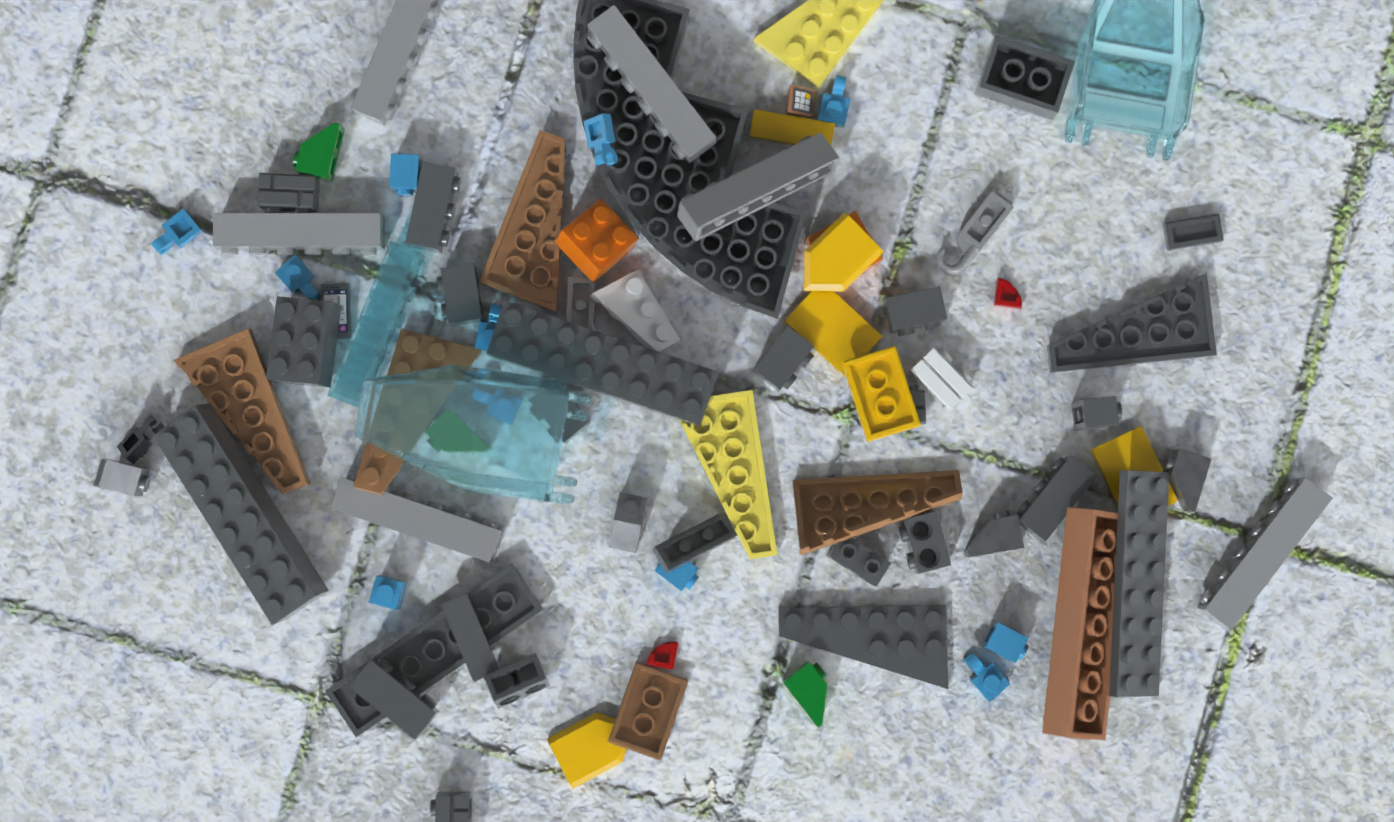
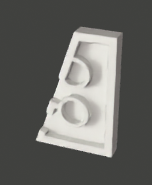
(638, 310)

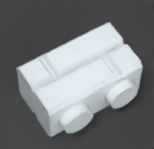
(941, 378)

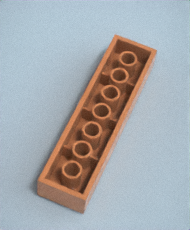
(1083, 628)

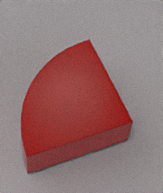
(1006, 295)
(663, 655)

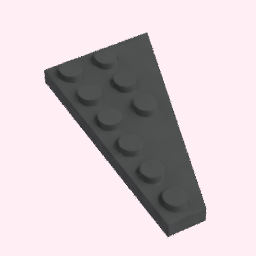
(1157, 330)
(894, 638)

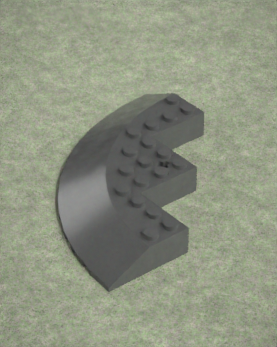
(740, 262)

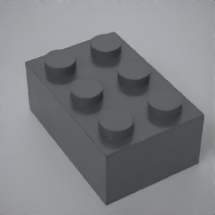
(1024, 77)
(303, 342)

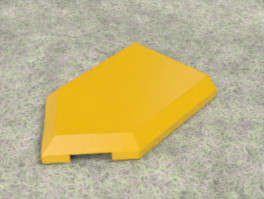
(838, 256)
(585, 749)

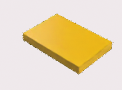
(832, 328)
(881, 394)
(1127, 452)

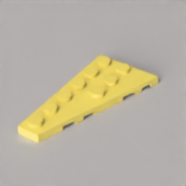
(817, 35)
(734, 463)

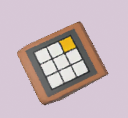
(801, 102)

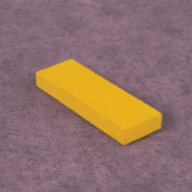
(787, 128)

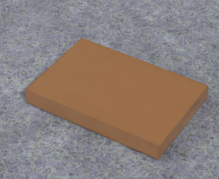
(648, 711)

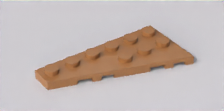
(525, 250)
(411, 354)
(236, 385)
(850, 506)

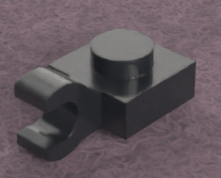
(138, 440)

